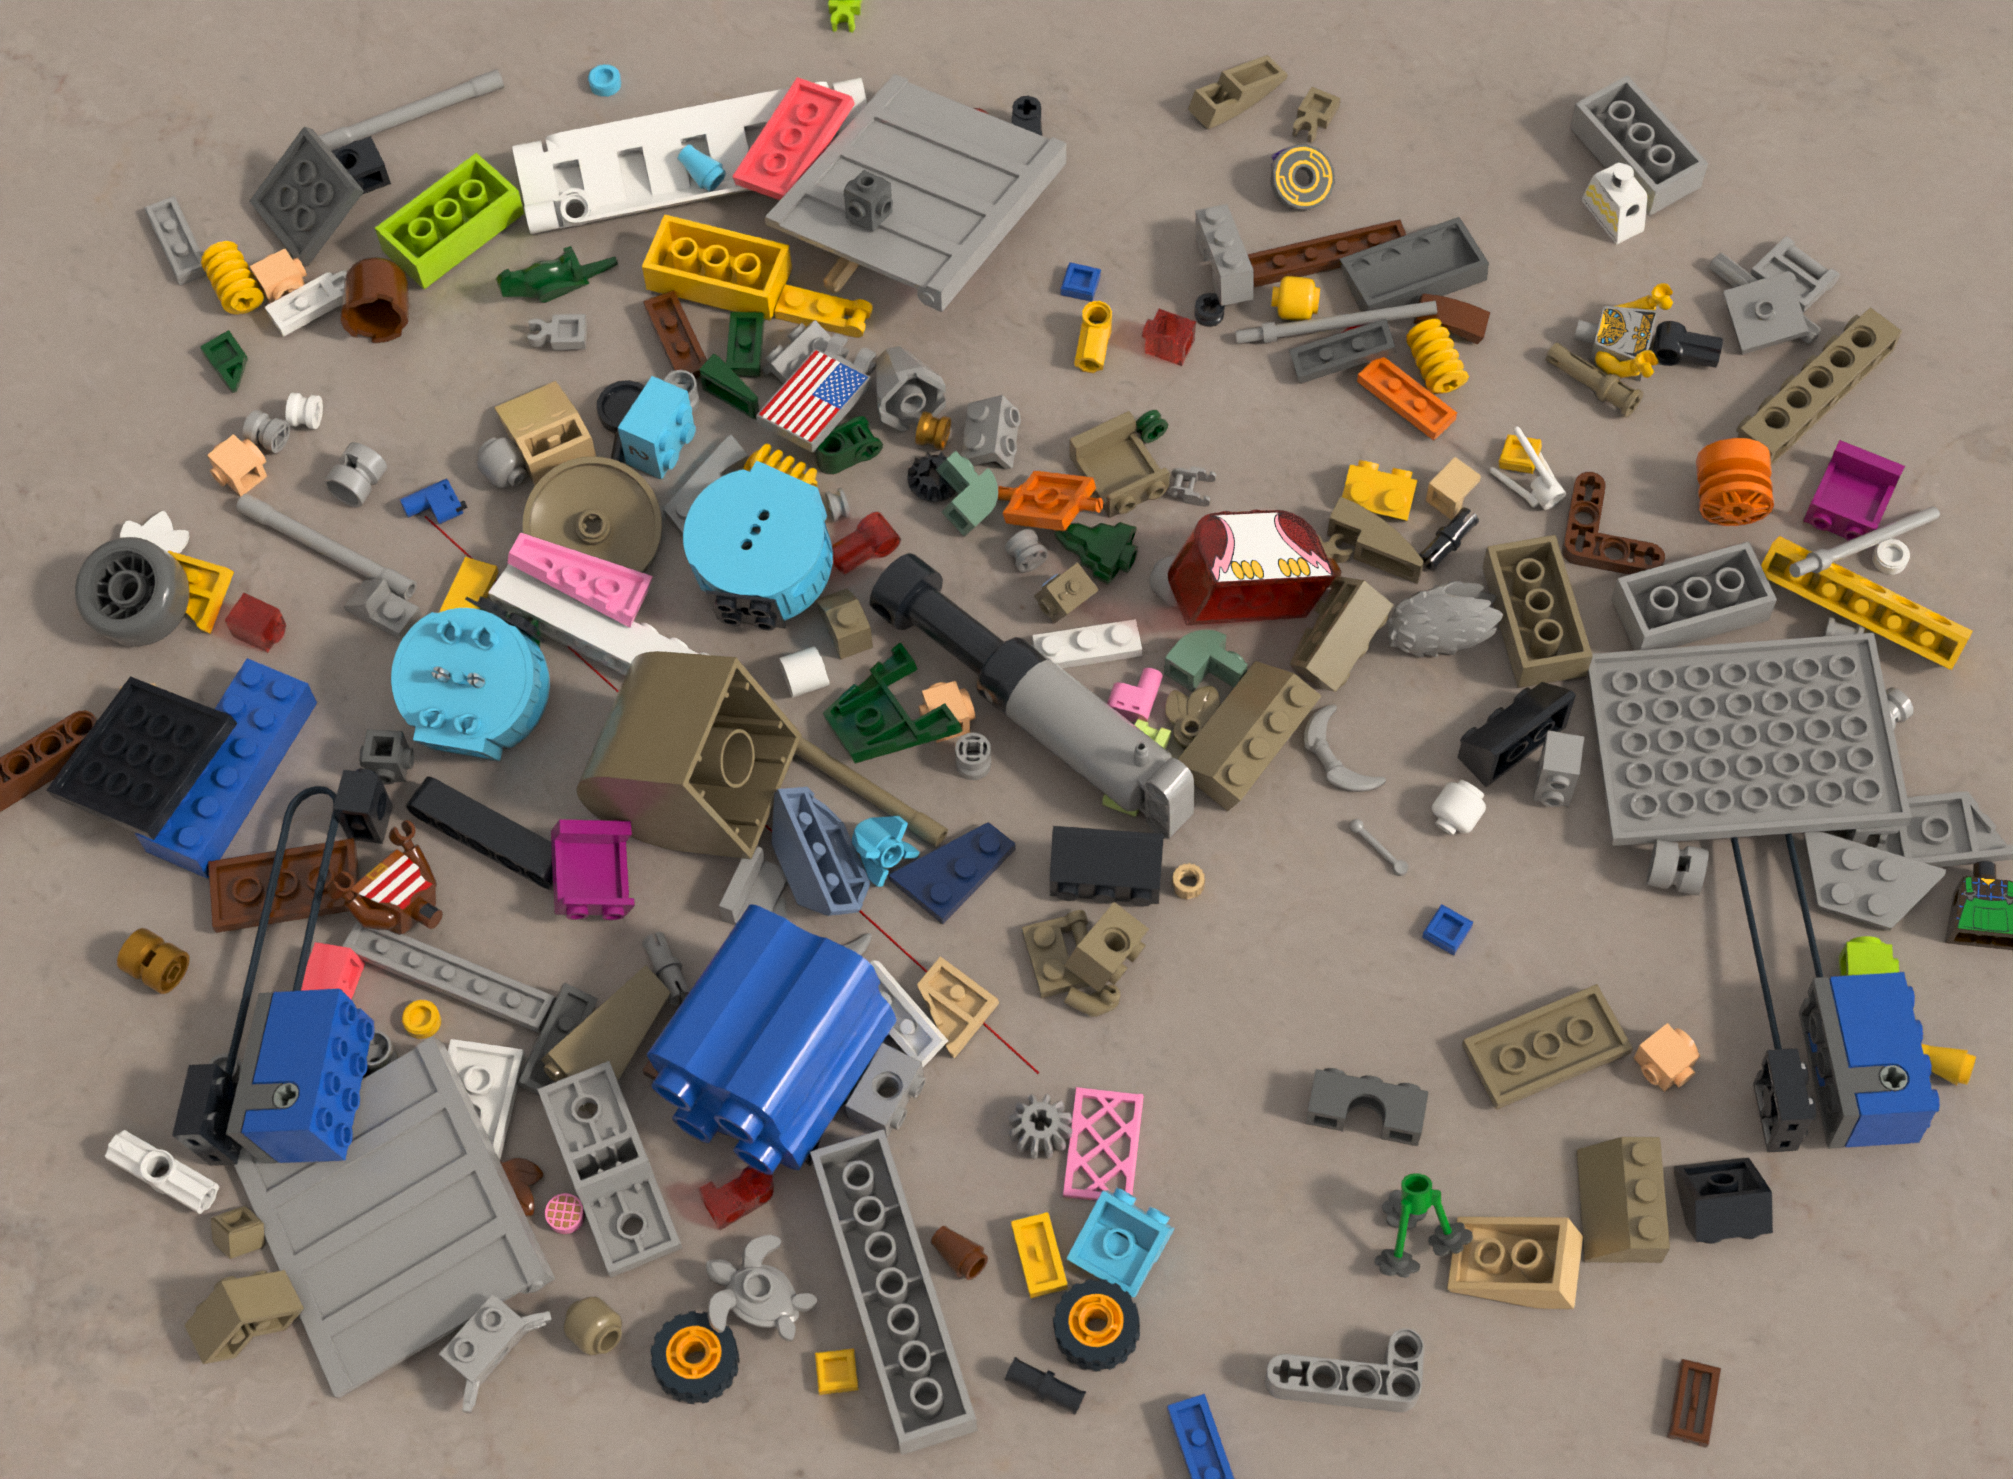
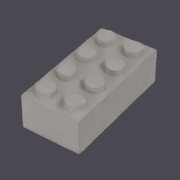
(1629, 129)
(1694, 598)

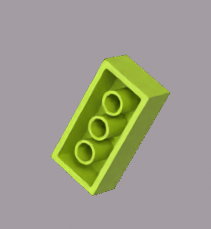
(449, 220)

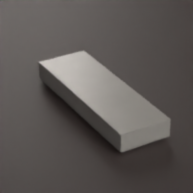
(176, 239)

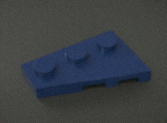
(954, 871)

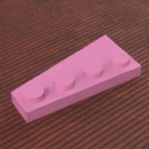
(588, 579)

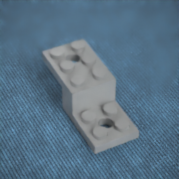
(609, 1169)

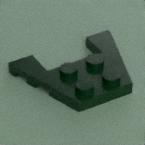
(873, 721)

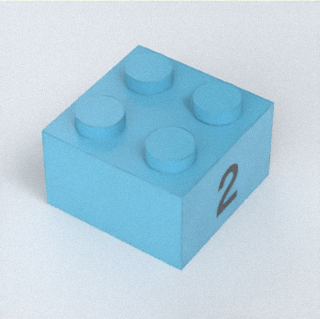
(657, 428)

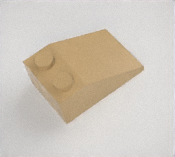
(1519, 1261)

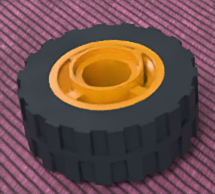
(1090, 1302)
(700, 1380)

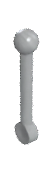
(1399, 866)

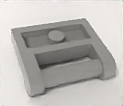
(1806, 286)

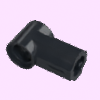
(1676, 344)

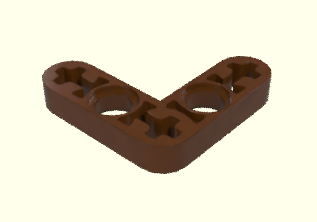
(1594, 542)

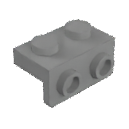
(803, 342)
(991, 432)

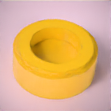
(421, 1019)

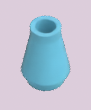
(702, 168)

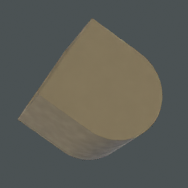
(690, 755)

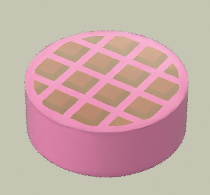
(564, 1213)

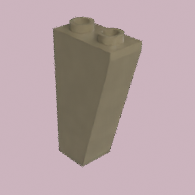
(610, 1031)

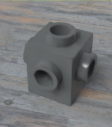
(868, 200)
(387, 755)

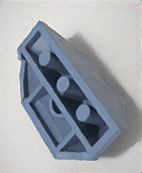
(817, 854)

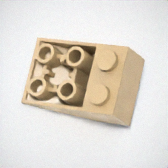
(545, 429)

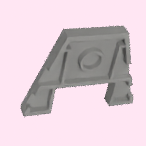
(724, 460)

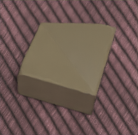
(237, 1232)

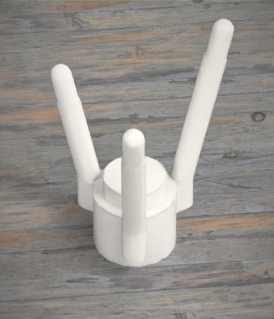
(1545, 487)

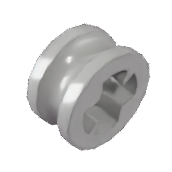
(837, 504)

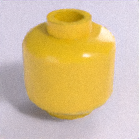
(1296, 298)

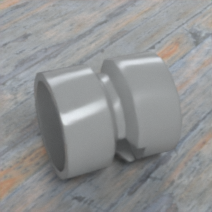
(355, 475)
(1664, 863)

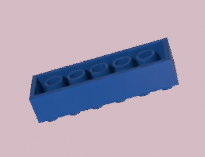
(269, 718)

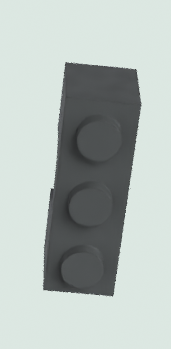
(1399, 1106)

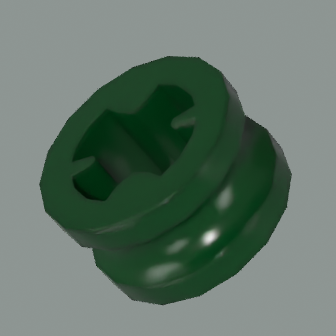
(1151, 426)

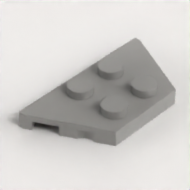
(1947, 832)
(1866, 881)

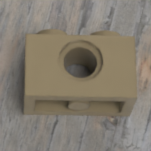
(1106, 948)

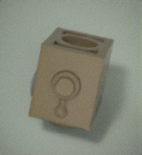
(1065, 592)

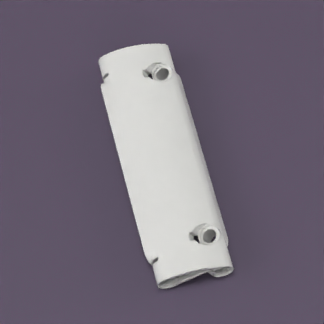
(634, 161)

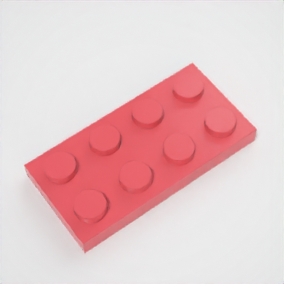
(793, 138)

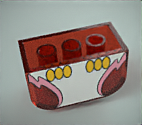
(1249, 568)

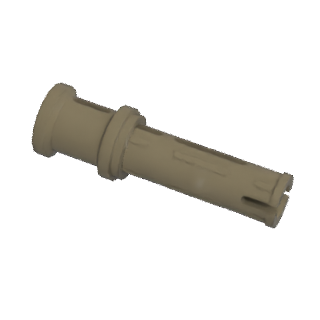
(1606, 386)

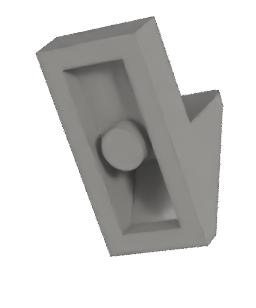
(383, 608)

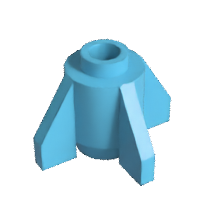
(881, 845)

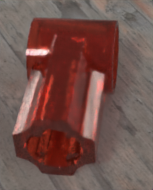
(871, 538)

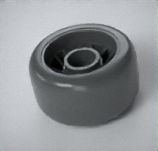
(132, 591)

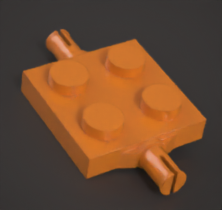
(1049, 500)

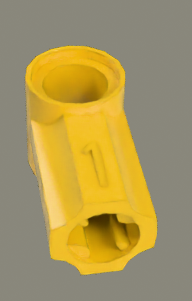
(1093, 337)

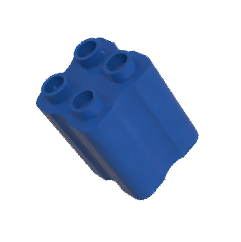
(771, 1040)

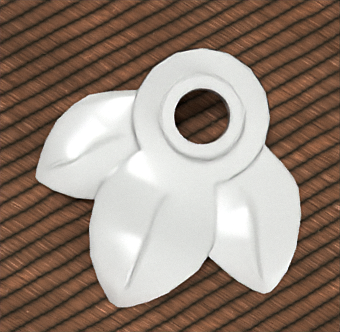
(158, 531)

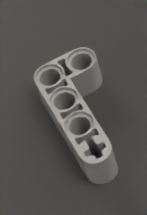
(1344, 1372)

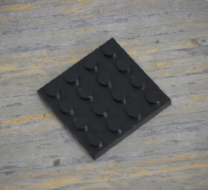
(142, 757)

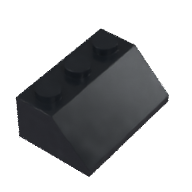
(1515, 731)
(1106, 865)

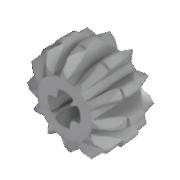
(1053, 1133)

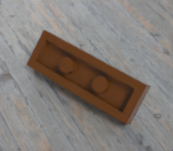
(675, 333)

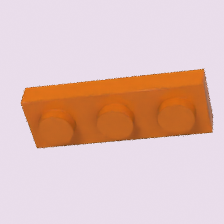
(1407, 397)

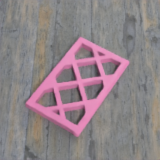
(1080, 1124)

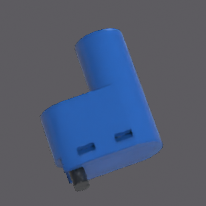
(439, 498)

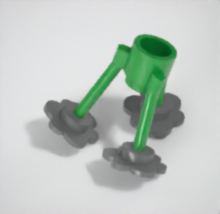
(1403, 1212)

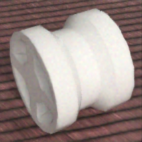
(304, 410)

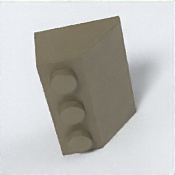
(1623, 1201)

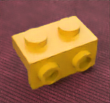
(1380, 491)

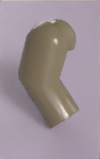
(1095, 1003)

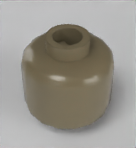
(593, 1326)

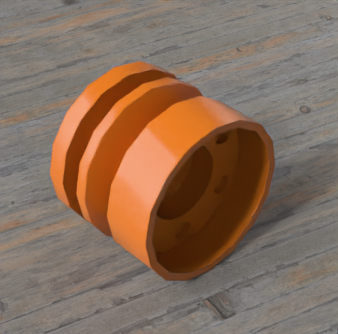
(1734, 482)

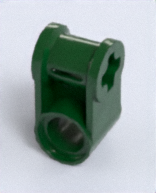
(850, 445)

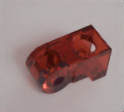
(737, 1197)

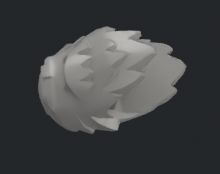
(1443, 619)

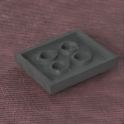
(306, 196)

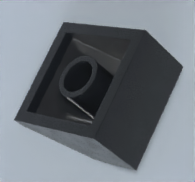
(1724, 1200)

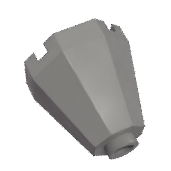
(906, 389)

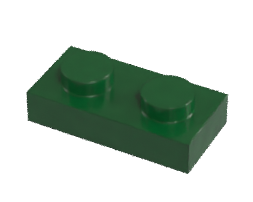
(745, 342)

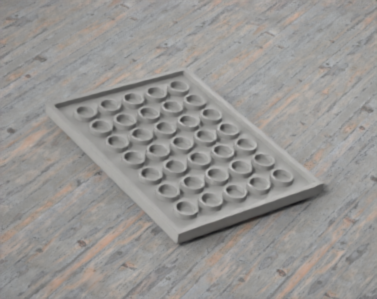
(1746, 740)

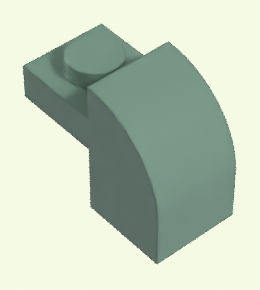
(976, 493)
(1202, 654)

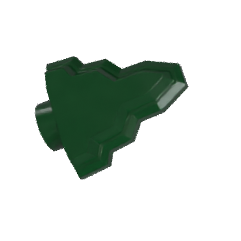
(1101, 547)

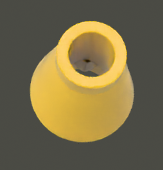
(1950, 1063)

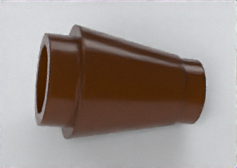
(960, 1253)

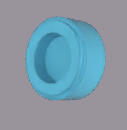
(604, 80)

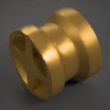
(933, 430)

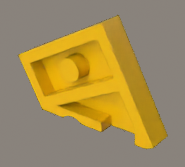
(206, 589)

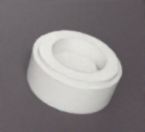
(1890, 556)

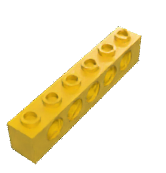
(1869, 605)

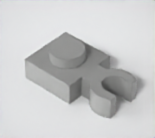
(564, 332)

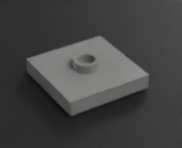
(1765, 312)

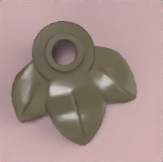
(1190, 711)

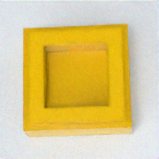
(1515, 457)
(836, 1371)

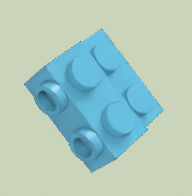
(1121, 1240)

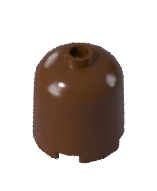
(375, 300)

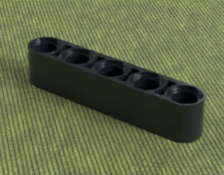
(483, 830)

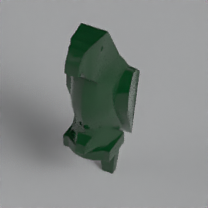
(552, 277)

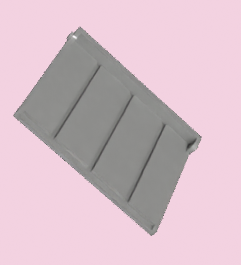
(953, 182)
(403, 1229)

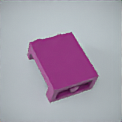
(1853, 492)
(591, 868)

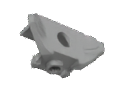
(486, 1342)

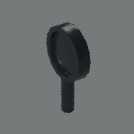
(612, 408)

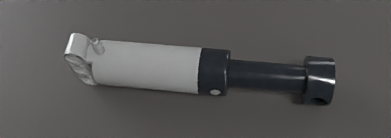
(1043, 699)

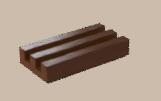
(1688, 1435)

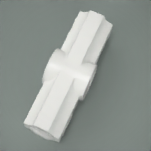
(178, 1183)

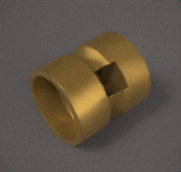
(153, 960)

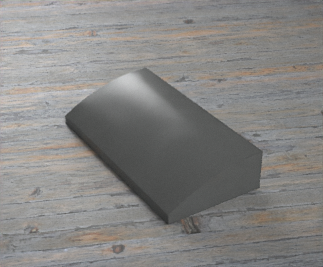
(1420, 263)

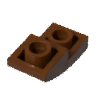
(1458, 317)

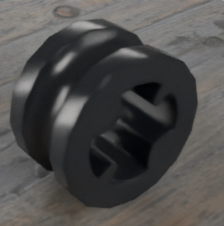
(1205, 318)

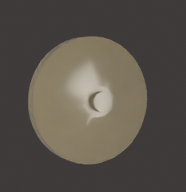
(598, 511)

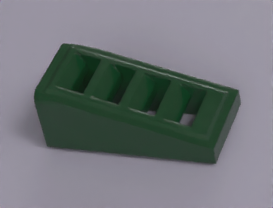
(725, 385)

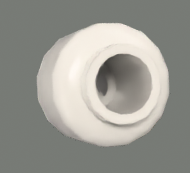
(1458, 807)

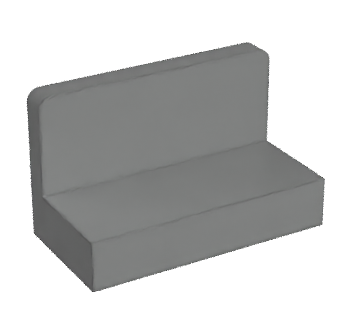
(752, 883)

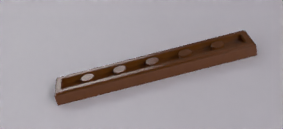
(1319, 253)

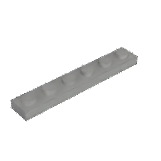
(452, 976)

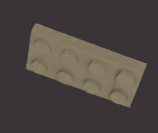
(1546, 1046)

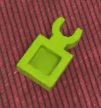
(844, 12)

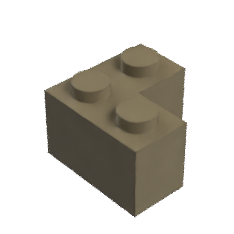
(240, 1311)

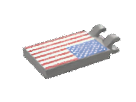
(818, 394)

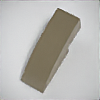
(1236, 91)
(1375, 540)

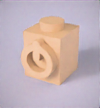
(278, 275)
(237, 464)
(956, 700)
(1667, 1057)

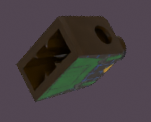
(1982, 910)

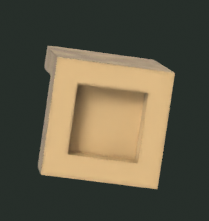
(1451, 486)

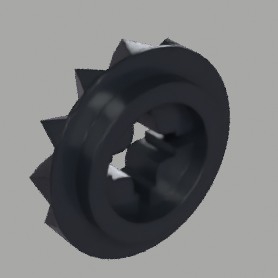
(924, 486)

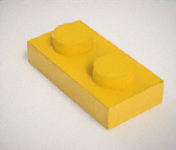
(1039, 1255)

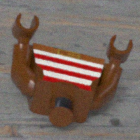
(395, 891)

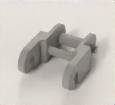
(1191, 475)

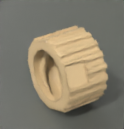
(1190, 870)

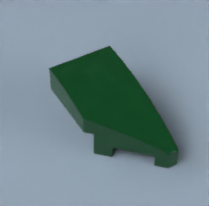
(226, 359)

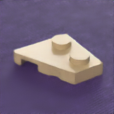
(955, 1003)

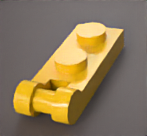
(805, 306)

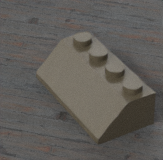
(1247, 732)

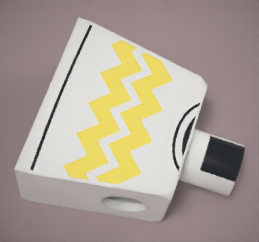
(1617, 202)

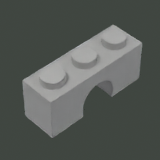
(1223, 246)

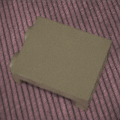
(1119, 465)

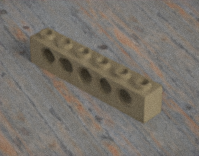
(1875, 340)

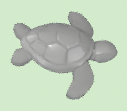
(756, 1291)

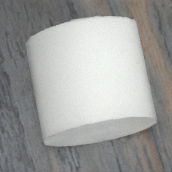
(804, 671)

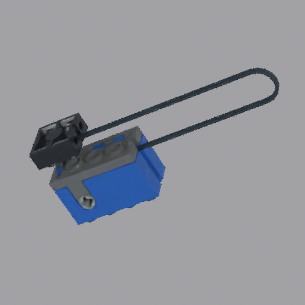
(1859, 1050)
(298, 1063)

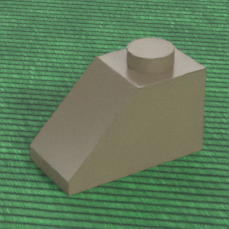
(845, 622)

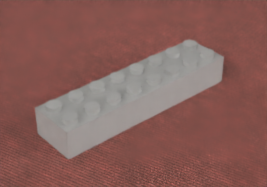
(893, 1292)

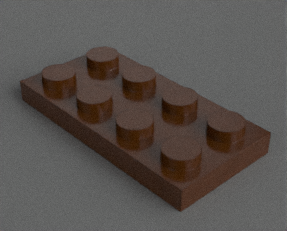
(241, 885)

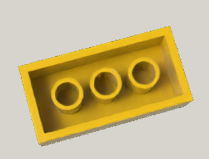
(717, 266)

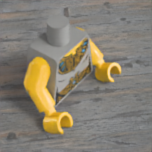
(1625, 335)

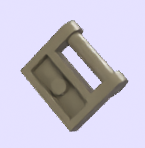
(1049, 953)

